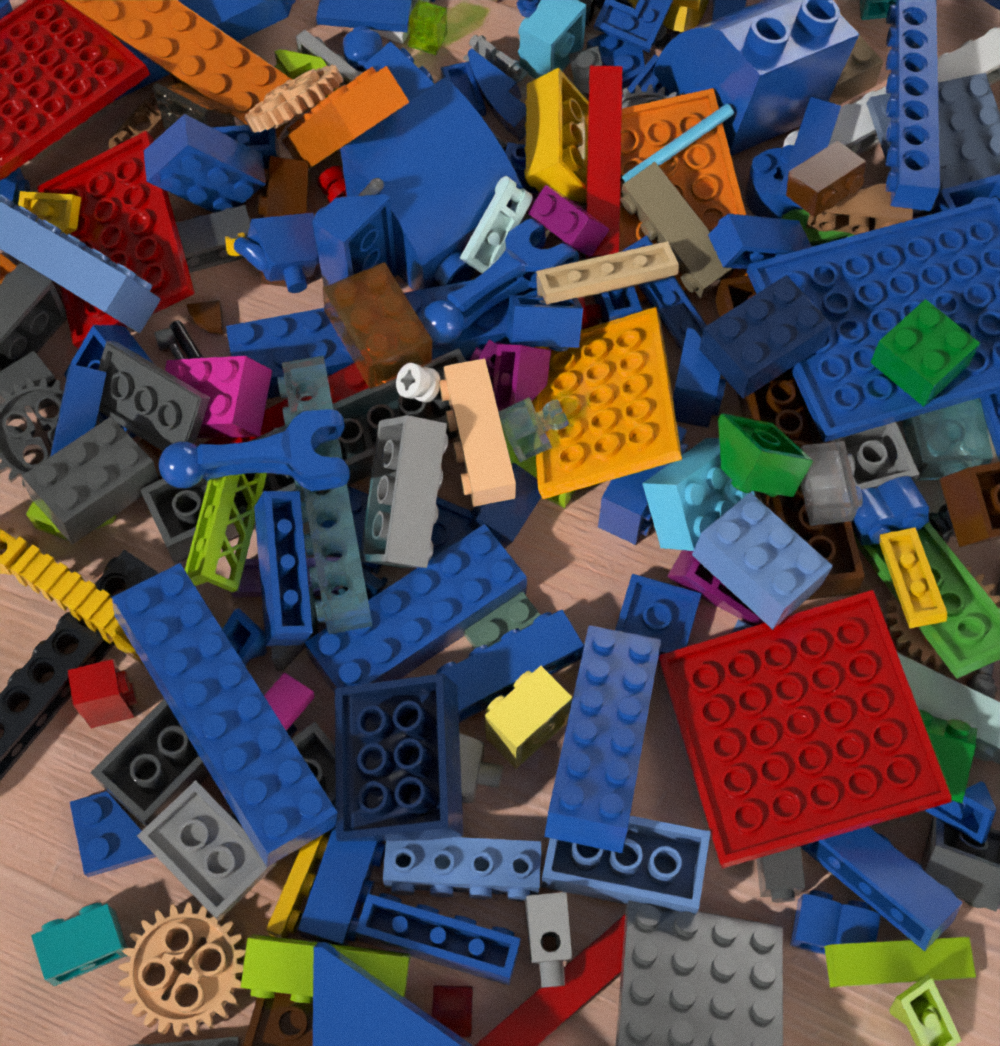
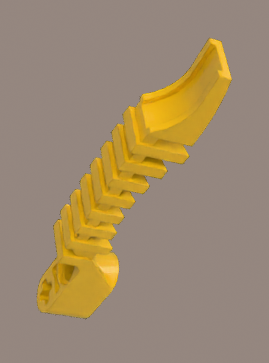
(64, 587)

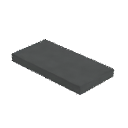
(149, 399)

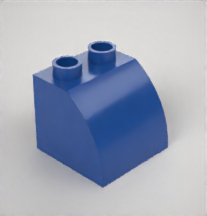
(761, 64)
(439, 176)

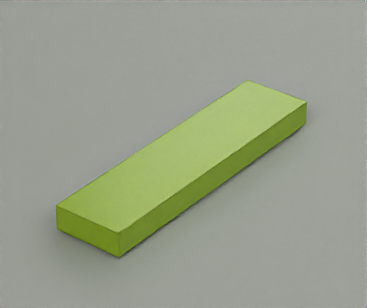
(898, 962)

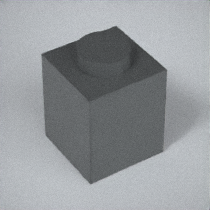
(781, 875)

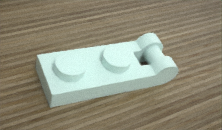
(490, 235)

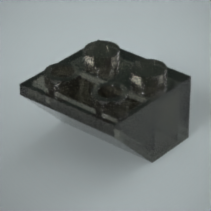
(177, 99)

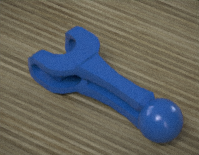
(507, 276)
(283, 453)

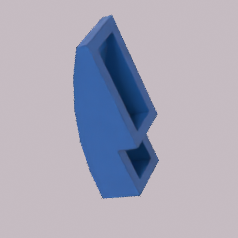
(500, 94)

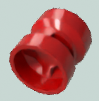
(332, 183)

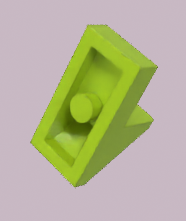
(925, 1015)

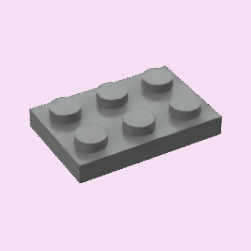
(205, 850)

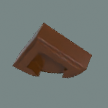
(207, 316)

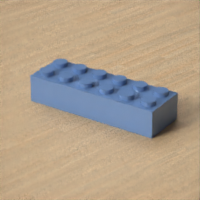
(77, 269)

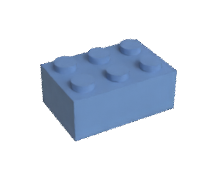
(761, 560)

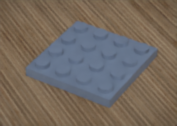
(966, 130)

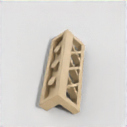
(607, 273)

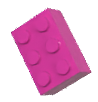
(235, 389)

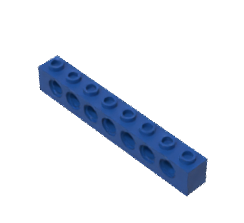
(913, 104)

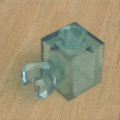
(528, 428)

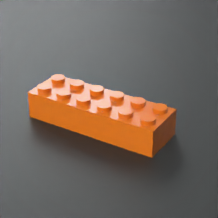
(344, 115)

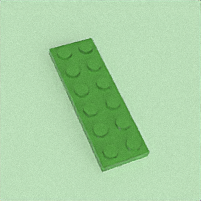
(973, 620)

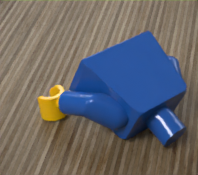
(280, 248)

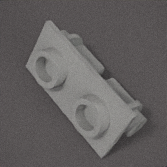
(497, 58)

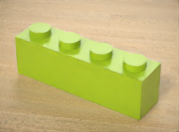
(287, 966)

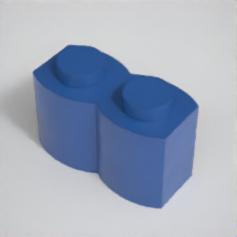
(889, 509)
(826, 922)

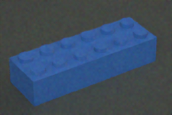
(421, 613)
(603, 740)

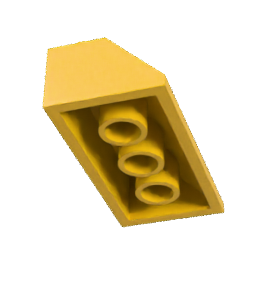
(556, 136)

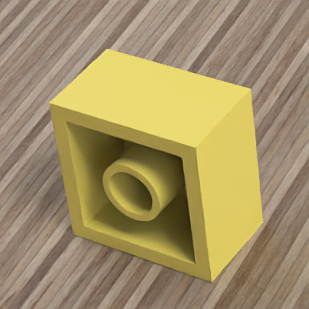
(527, 716)

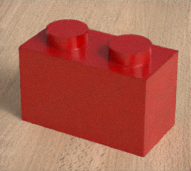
(102, 693)

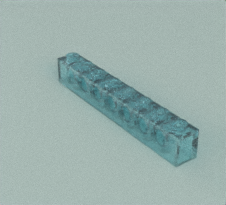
(352, 608)

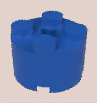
(764, 183)

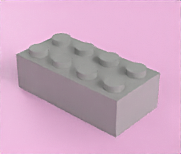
(404, 492)

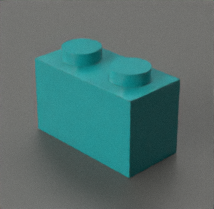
(79, 944)

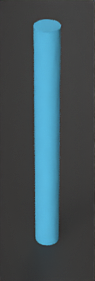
(682, 141)

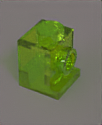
(427, 27)

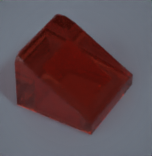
(453, 1008)

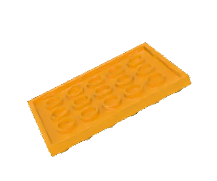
(615, 406)

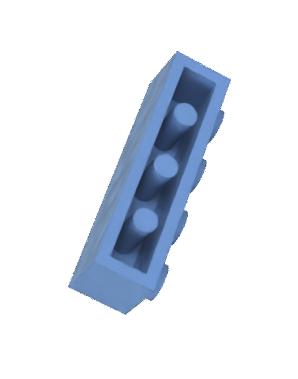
(463, 865)

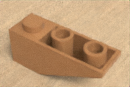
(861, 212)

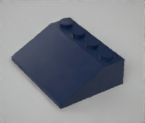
(398, 760)

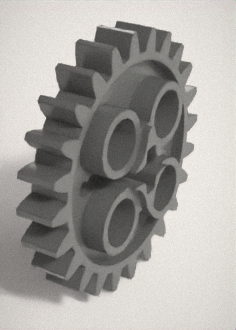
(16, 445)

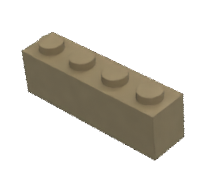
(671, 219)

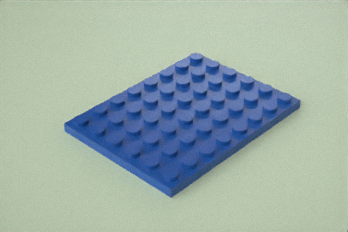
(872, 285)

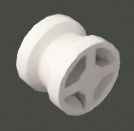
(418, 382)

